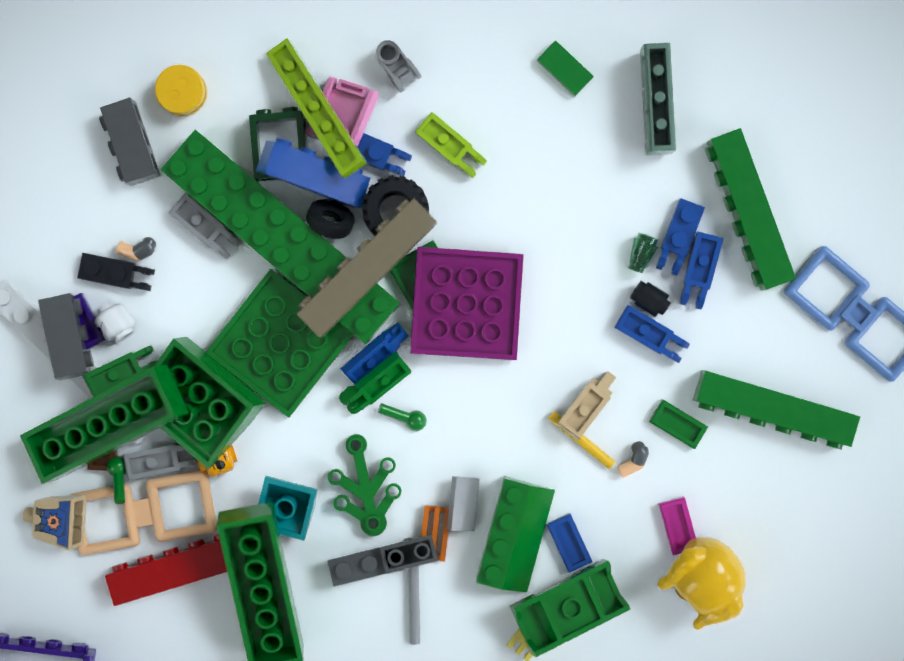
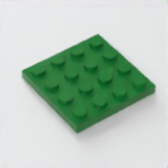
(274, 347)

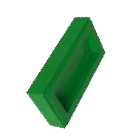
(565, 68)
(678, 424)

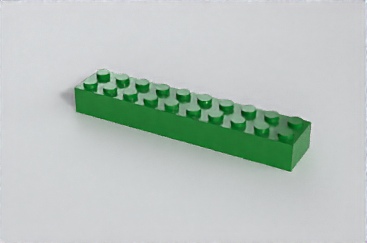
(270, 228)

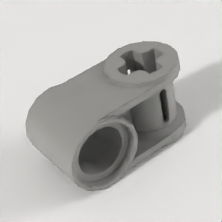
(397, 66)

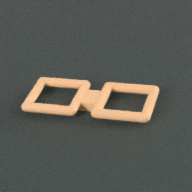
(148, 512)

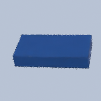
(569, 542)

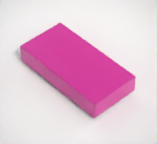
(677, 523)

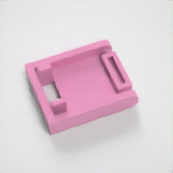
(351, 104)

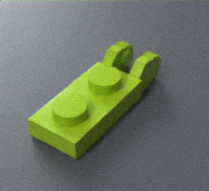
(448, 143)

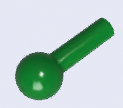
(414, 420)
(117, 469)

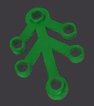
(365, 489)

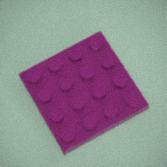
(466, 303)

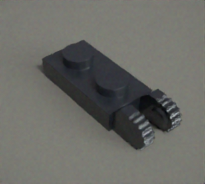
(112, 272)

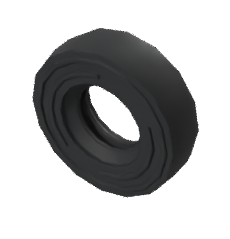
(327, 228)

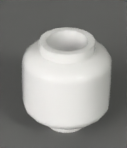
(114, 322)

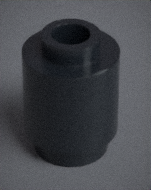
(650, 298)

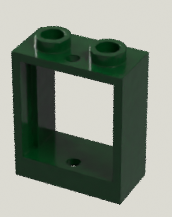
(267, 116)

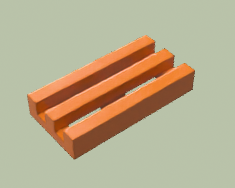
(436, 509)

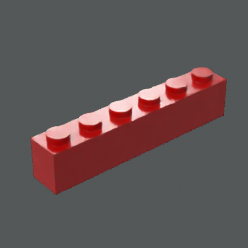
(165, 572)

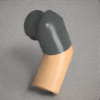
(139, 251)
(637, 461)

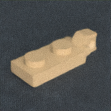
(587, 406)

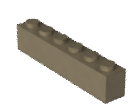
(367, 268)

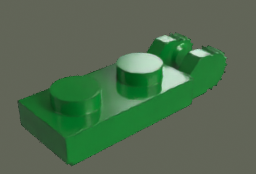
(116, 371)
(375, 384)

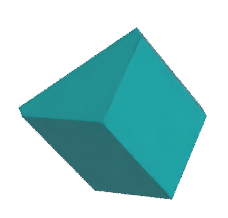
(292, 504)

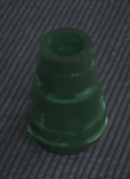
(642, 252)

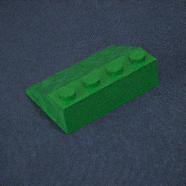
(216, 402)

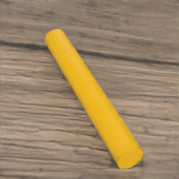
(586, 444)

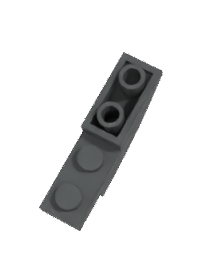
(382, 560)

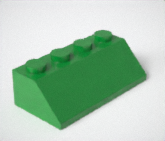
(515, 535)

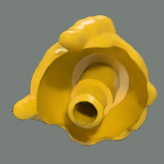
(709, 579)

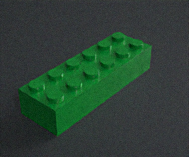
(104, 423)
(260, 583)

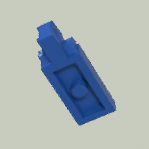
(375, 353)

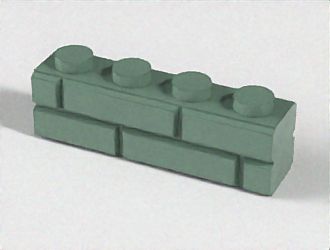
(657, 99)

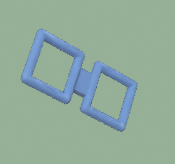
(853, 310)

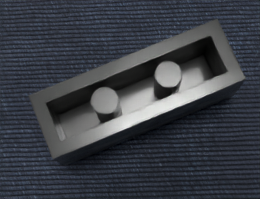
(129, 142)
(65, 336)

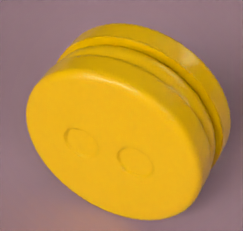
(180, 90)

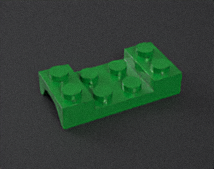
(569, 608)

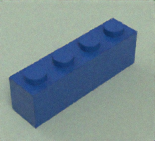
(311, 173)

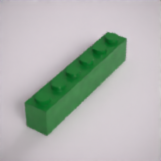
(750, 210)
(776, 408)

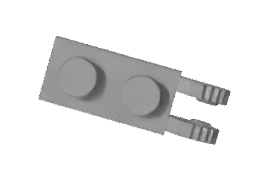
(202, 224)
(155, 461)

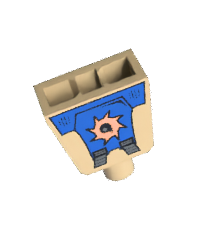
(58, 520)

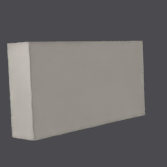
(463, 503)

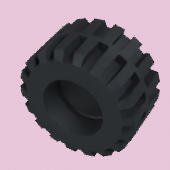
(385, 188)

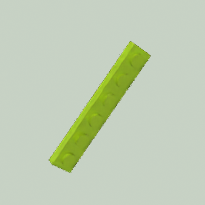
(316, 108)

